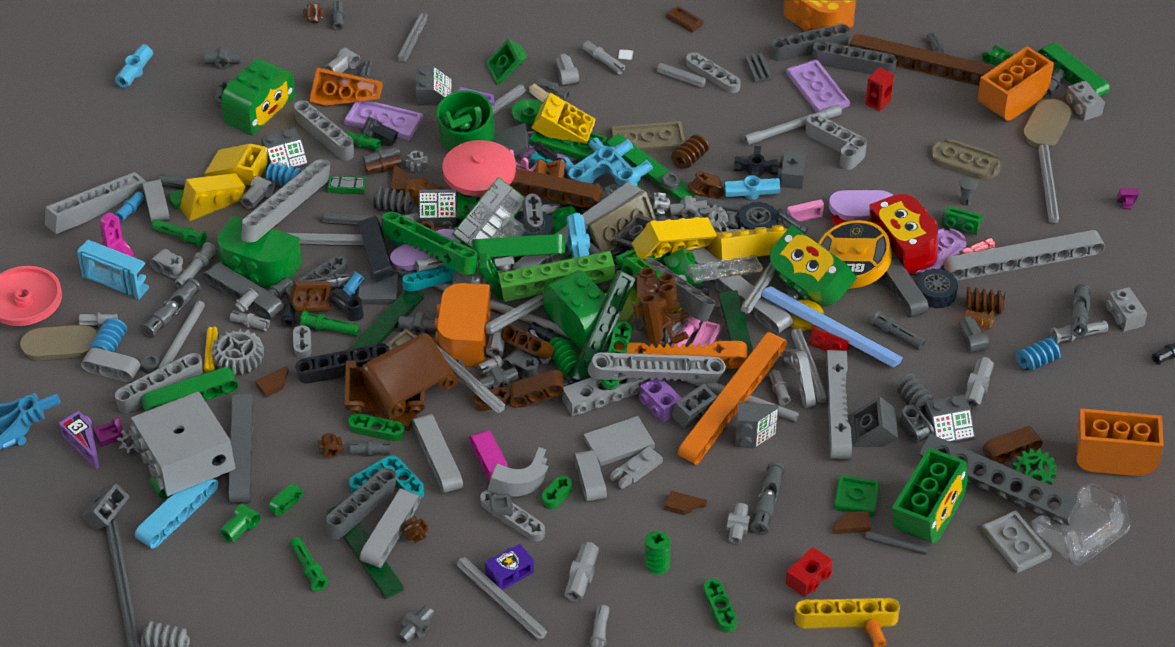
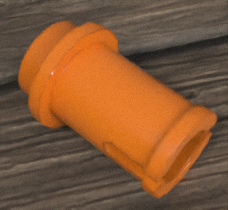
(873, 628)

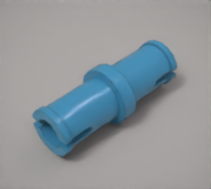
(130, 206)

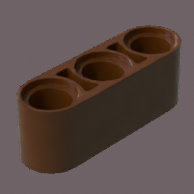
(527, 342)
(536, 388)
(1010, 445)

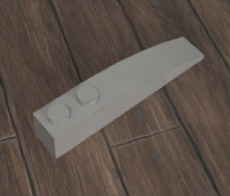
(90, 203)

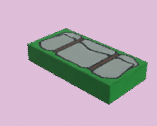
(347, 184)

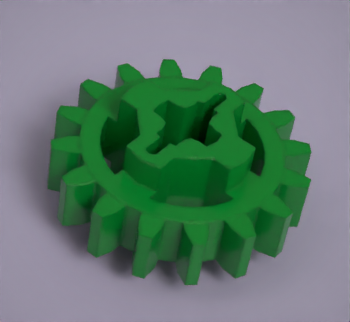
(1036, 461)

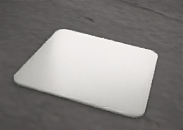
(625, 54)

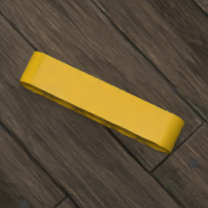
(846, 612)

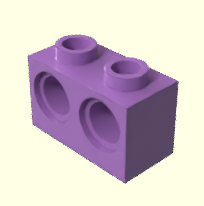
(659, 398)

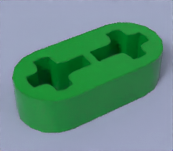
(553, 490)
(285, 499)

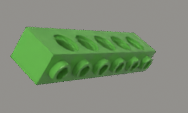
(531, 280)

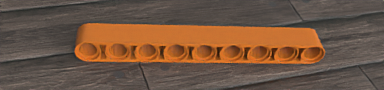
(726, 404)

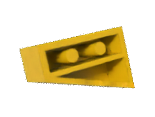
(210, 194)

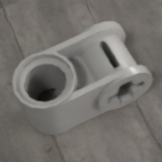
(167, 264)

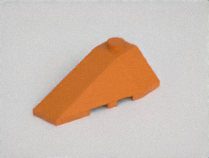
(341, 88)

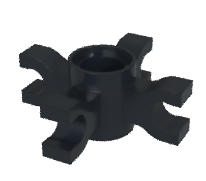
(756, 164)

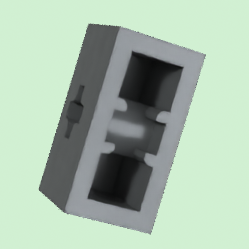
(792, 168)
(693, 406)
(105, 506)

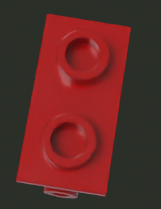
(828, 341)

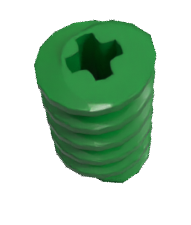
(564, 355)
(657, 552)

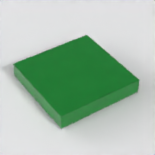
(856, 495)

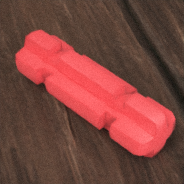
(983, 245)

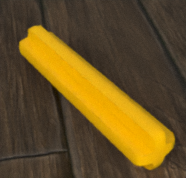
(212, 334)

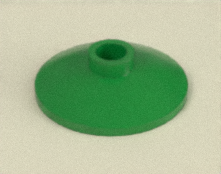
(526, 111)

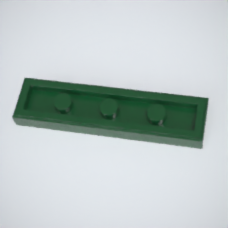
(734, 318)

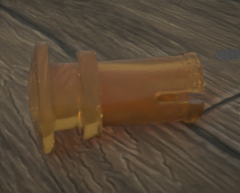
(982, 318)

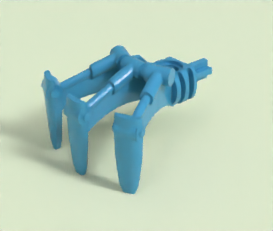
(19, 416)

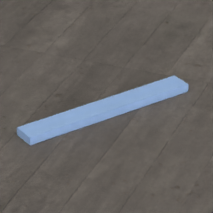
(831, 326)

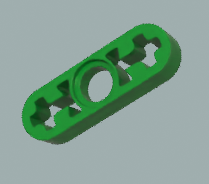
(367, 422)
(722, 597)

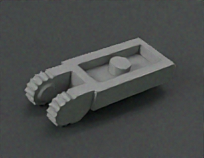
(636, 467)

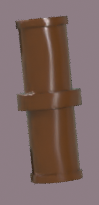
(382, 165)

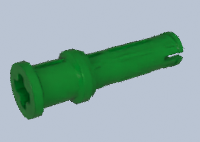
(186, 234)
(321, 322)
(299, 547)

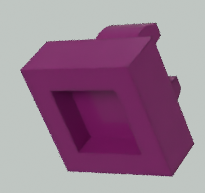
(1127, 196)

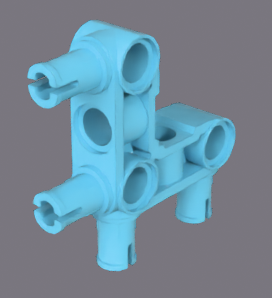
(607, 161)

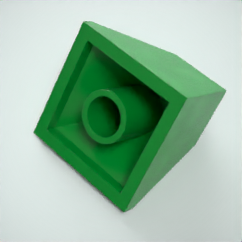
(505, 60)

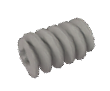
(164, 638)

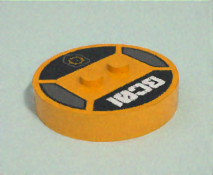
(862, 248)

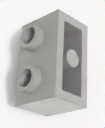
(1084, 100)
(1126, 309)

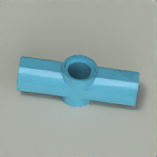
(134, 66)
(752, 187)
(577, 240)

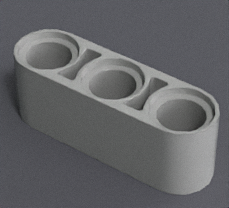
(156, 200)
(110, 365)
(590, 475)

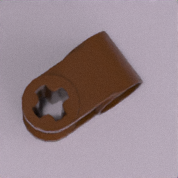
(706, 185)

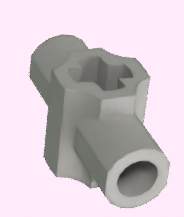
(687, 207)
(738, 523)

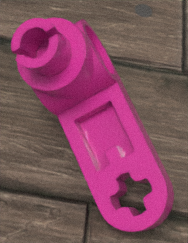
(112, 234)

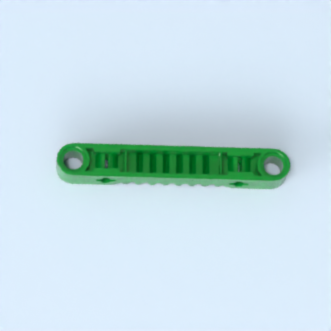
(447, 250)

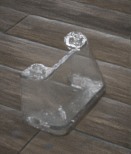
(1095, 526)

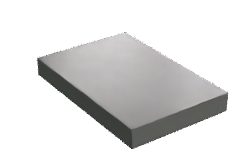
(619, 440)
(1016, 541)

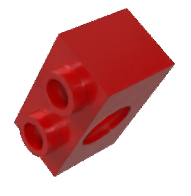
(879, 89)
(809, 572)

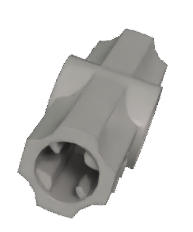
(978, 383)
(581, 572)

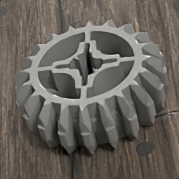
(238, 351)

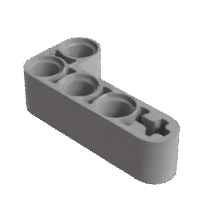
(849, 144)

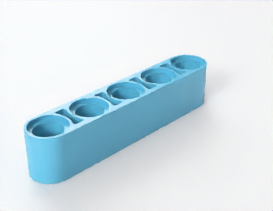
(174, 513)

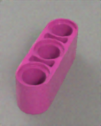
(487, 452)

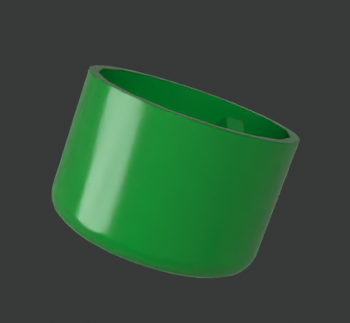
(461, 104)

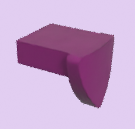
(109, 432)

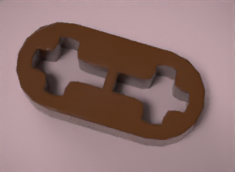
(500, 391)

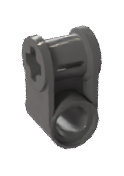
(523, 363)
(915, 423)

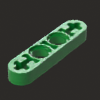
(616, 339)

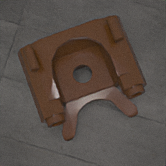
(656, 302)

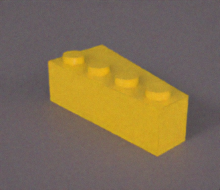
(672, 236)
(745, 242)

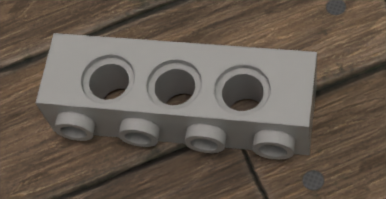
(591, 394)

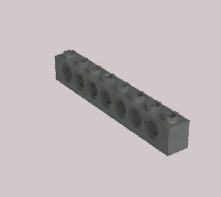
(1067, 503)

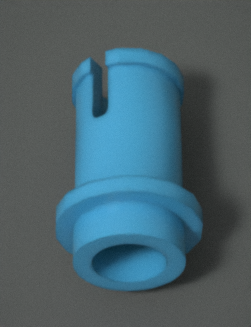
(353, 283)

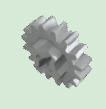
(716, 216)

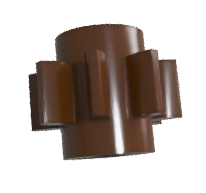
(313, 13)
(330, 445)
(415, 529)

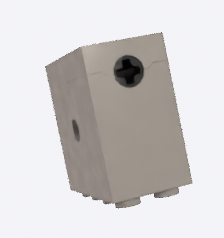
(182, 443)

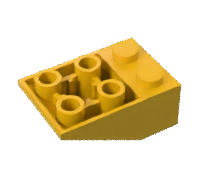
(563, 121)
(244, 160)

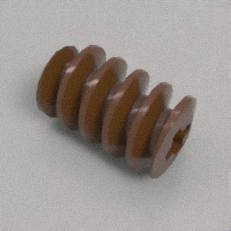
(690, 151)
(985, 300)

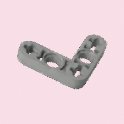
(798, 360)

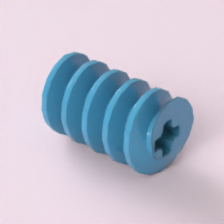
(281, 174)
(109, 335)
(1038, 354)

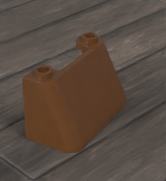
(405, 373)
(359, 401)

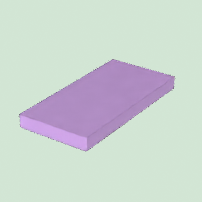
(817, 86)
(399, 119)

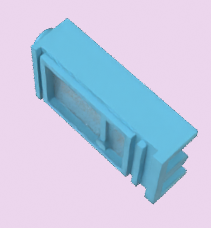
(112, 269)

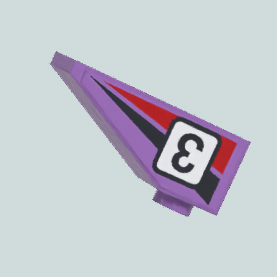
(79, 434)

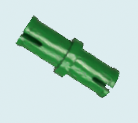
(364, 141)

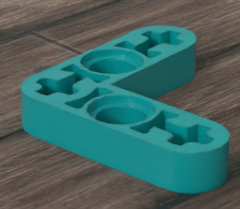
(427, 278)
(401, 469)

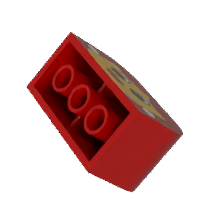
(909, 230)

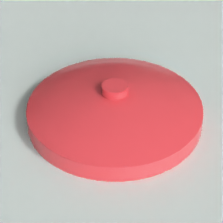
(476, 166)
(28, 295)

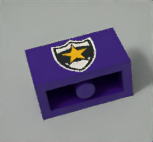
(509, 566)

